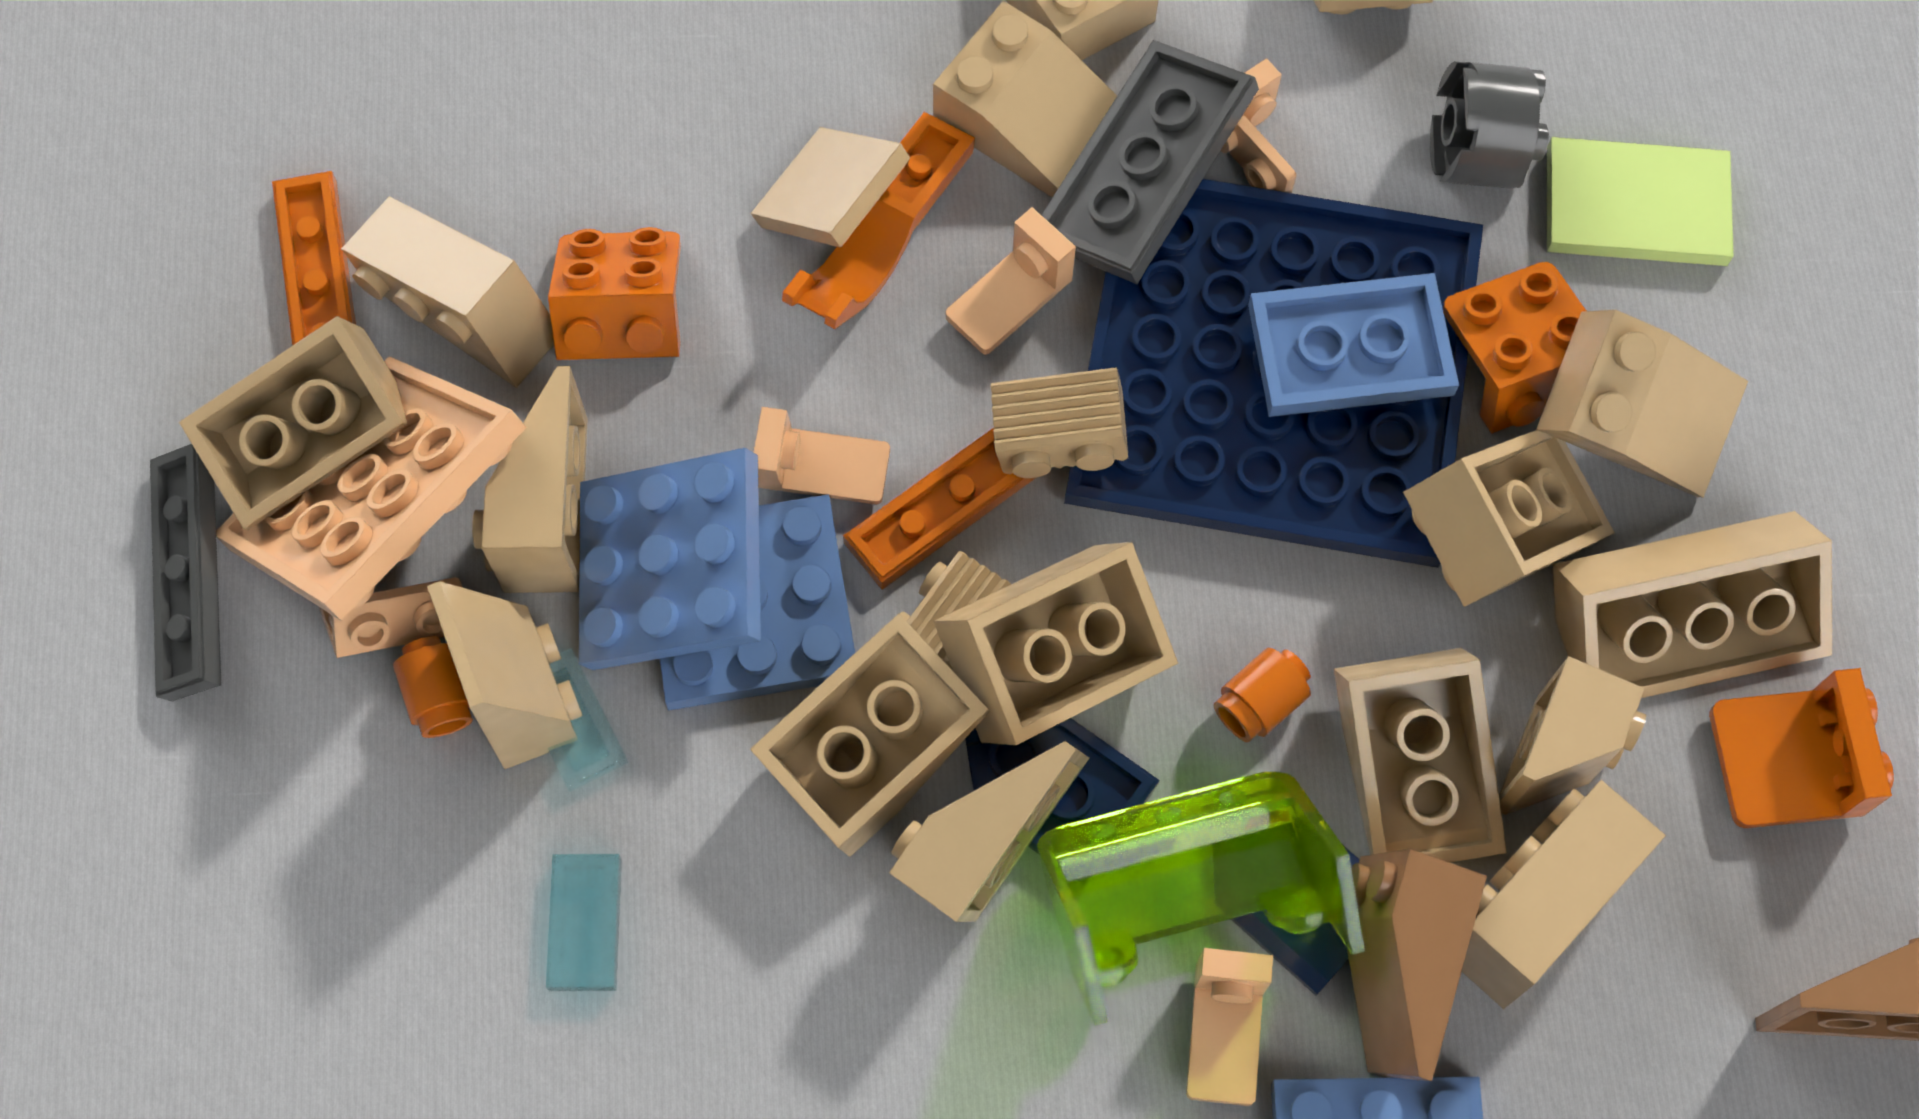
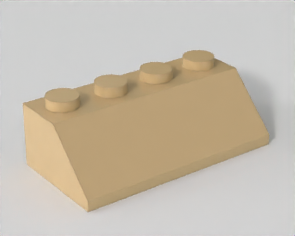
(1700, 604)

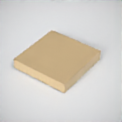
(830, 186)

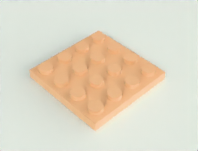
(377, 508)

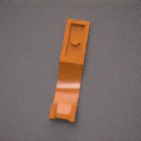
(871, 253)

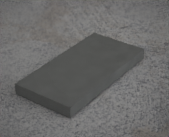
(1148, 158)

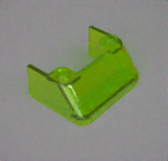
(1190, 866)

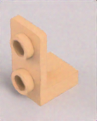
(1253, 152)
(1016, 286)
(819, 461)
(386, 620)
(1227, 1026)

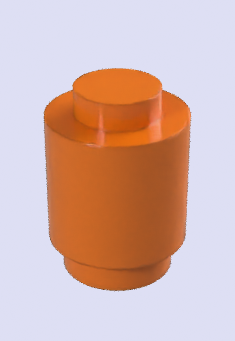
(432, 688)
(1263, 694)

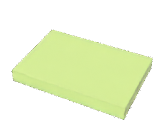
(1639, 201)

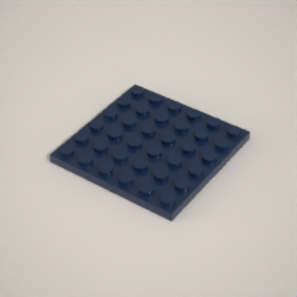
(1196, 390)

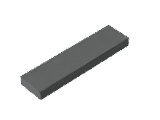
(184, 575)

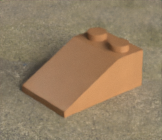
(1415, 941)
(1865, 1002)

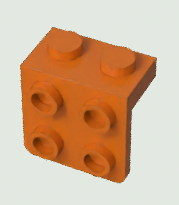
(615, 295)
(1517, 338)
(1802, 753)

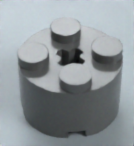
(1488, 125)

